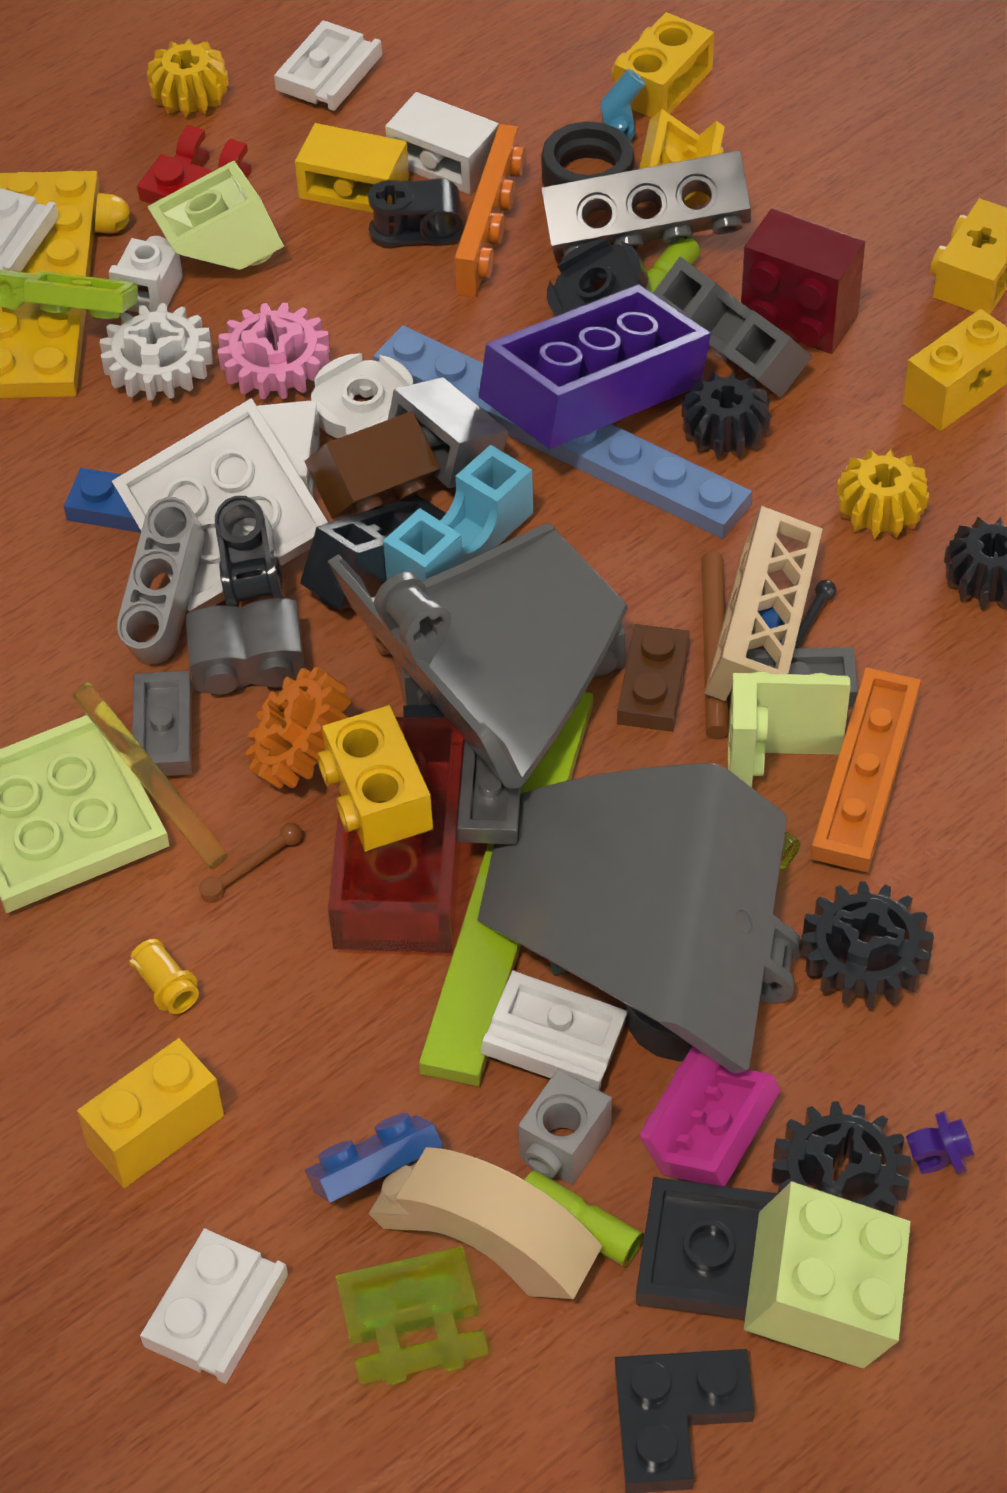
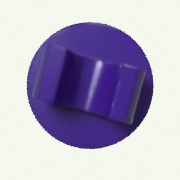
(938, 1146)

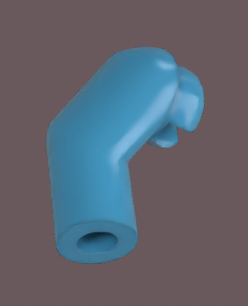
(616, 104)

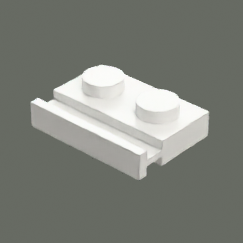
(328, 65)
(22, 228)
(553, 1029)
(214, 1305)

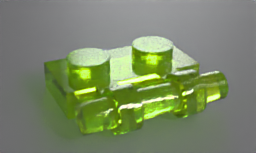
(405, 1298)

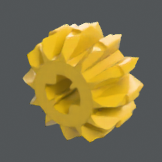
(187, 77)
(882, 493)

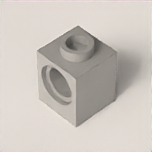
(568, 1105)

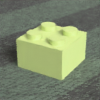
(828, 1275)

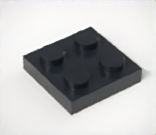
(699, 1247)

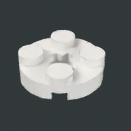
(350, 376)

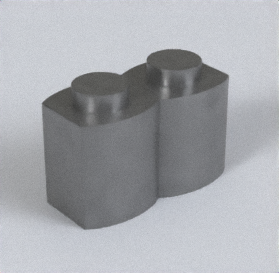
(244, 645)

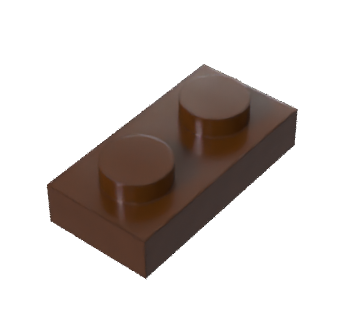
(653, 677)

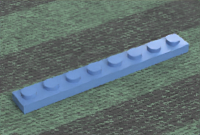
(605, 453)

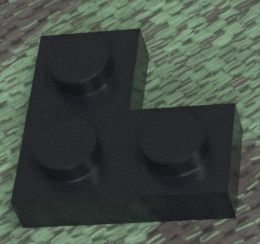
(666, 1395)

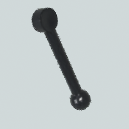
(825, 591)

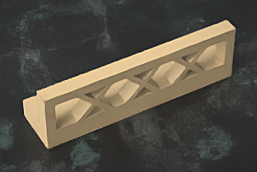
(746, 600)

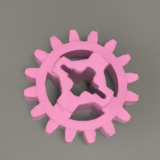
(273, 350)

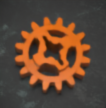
(292, 726)

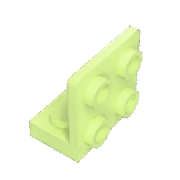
(784, 717)

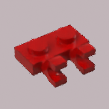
(187, 165)

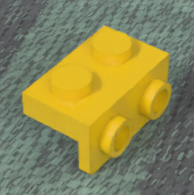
(673, 142)

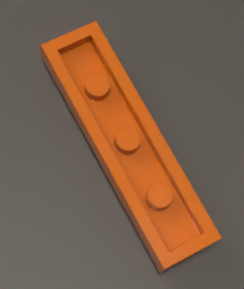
(486, 217)
(865, 770)

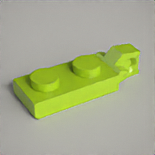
(62, 291)

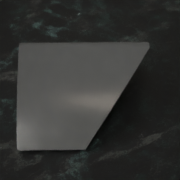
(498, 641)
(655, 896)

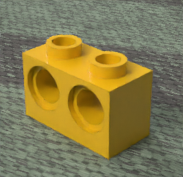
(671, 61)
(374, 765)

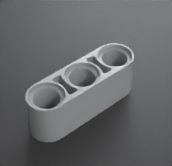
(153, 557)

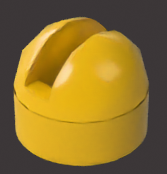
(111, 214)

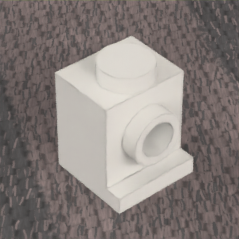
(150, 265)

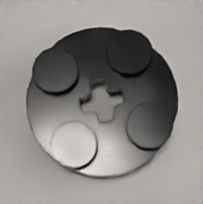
(594, 261)

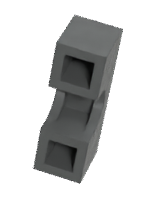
(734, 328)

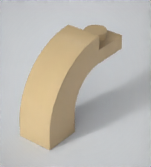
(496, 1214)

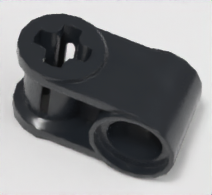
(419, 210)
(250, 562)

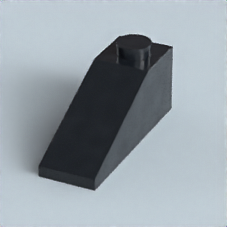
(360, 544)

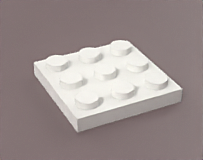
(213, 464)

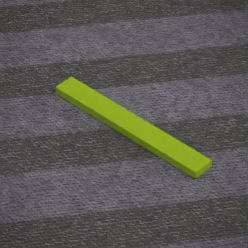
(483, 956)

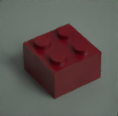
(803, 279)

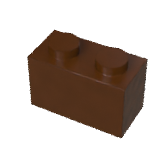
(372, 465)

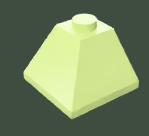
(218, 220)

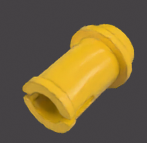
(173, 988)

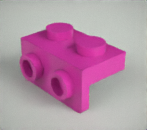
(707, 1119)

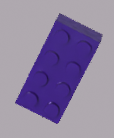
(593, 365)

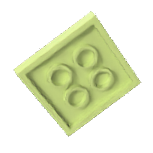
(69, 813)

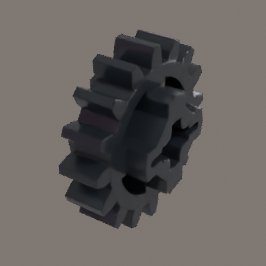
(866, 944)
(818, 1149)

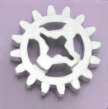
(156, 351)

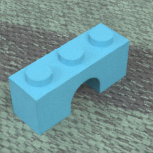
(488, 505)

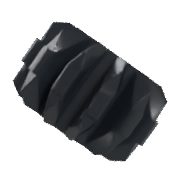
(726, 415)
(979, 562)

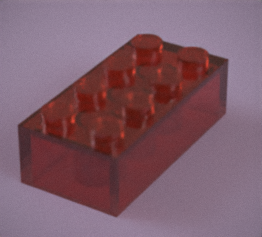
(406, 889)

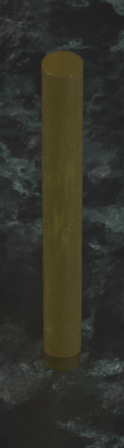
(150, 775)

